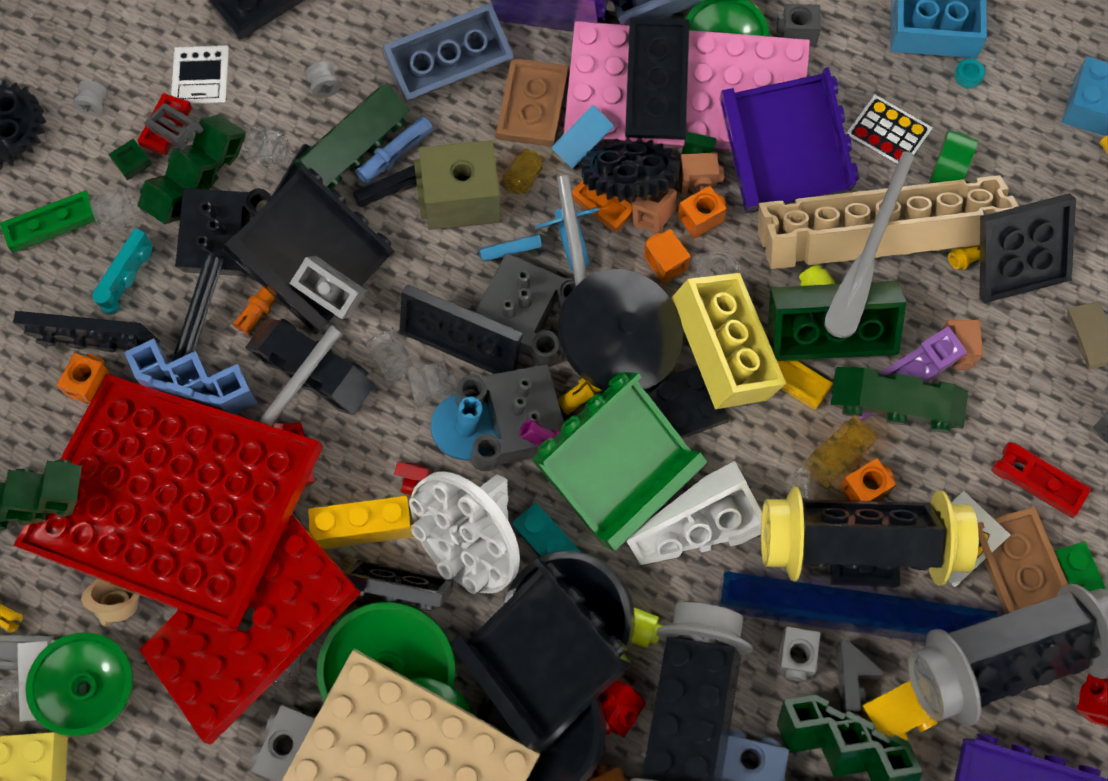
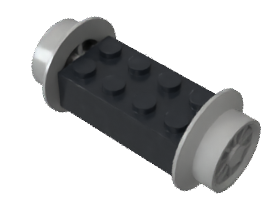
(1011, 654)
(695, 694)

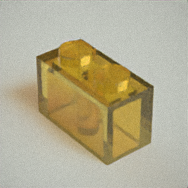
(841, 451)

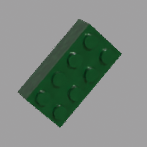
(799, 327)

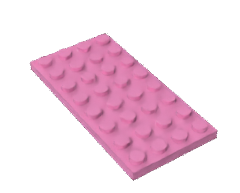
(714, 65)

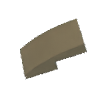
(1092, 333)

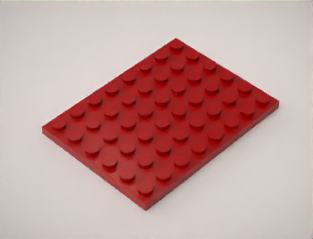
(175, 500)

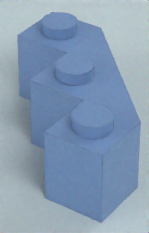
(190, 378)

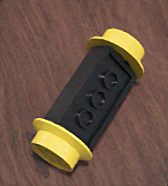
(869, 533)

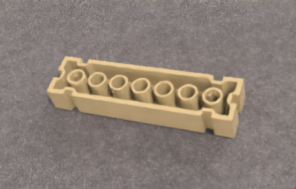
(839, 224)

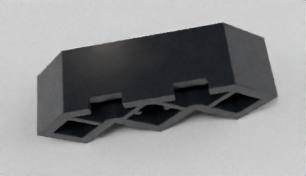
(334, 379)

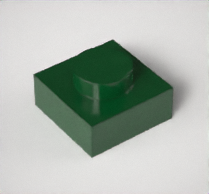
(698, 143)
(130, 159)

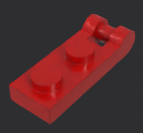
(1041, 479)

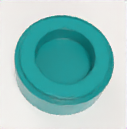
(969, 73)

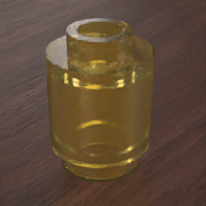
(523, 171)

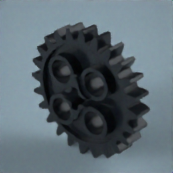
(19, 122)
(630, 169)

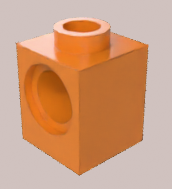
(697, 222)
(666, 255)
(78, 366)
(856, 490)

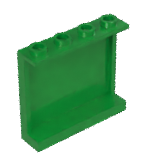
(617, 461)

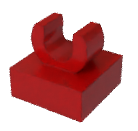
(413, 475)

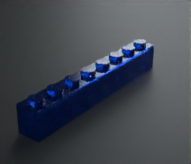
(843, 608)

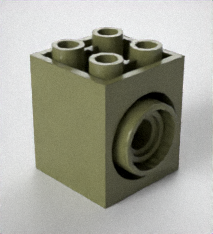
(458, 185)

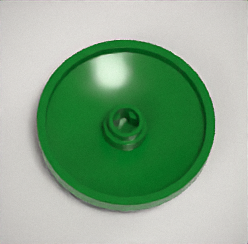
(392, 635)

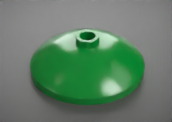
(728, 17)
(61, 671)

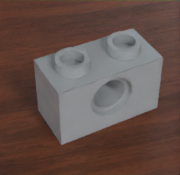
(328, 287)
(280, 725)

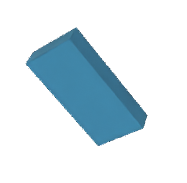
(582, 136)
(510, 247)

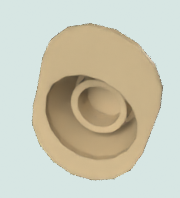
(109, 602)

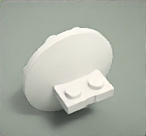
(466, 530)

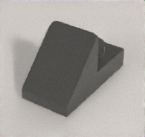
(851, 667)

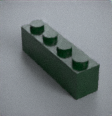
(354, 135)

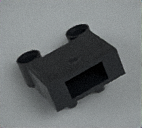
(209, 222)

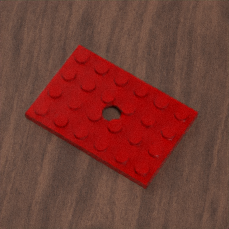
(222, 671)

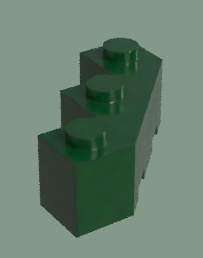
(192, 168)
(899, 398)
(32, 496)
(846, 741)

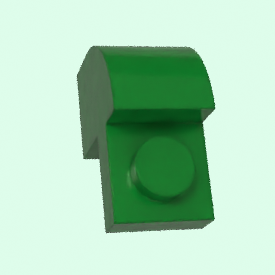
(954, 157)

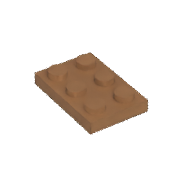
(532, 102)
(1025, 564)

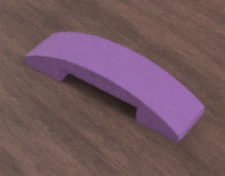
(929, 359)

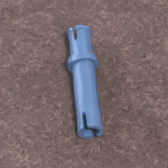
(385, 157)

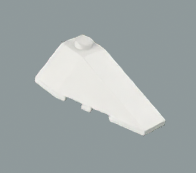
(707, 514)

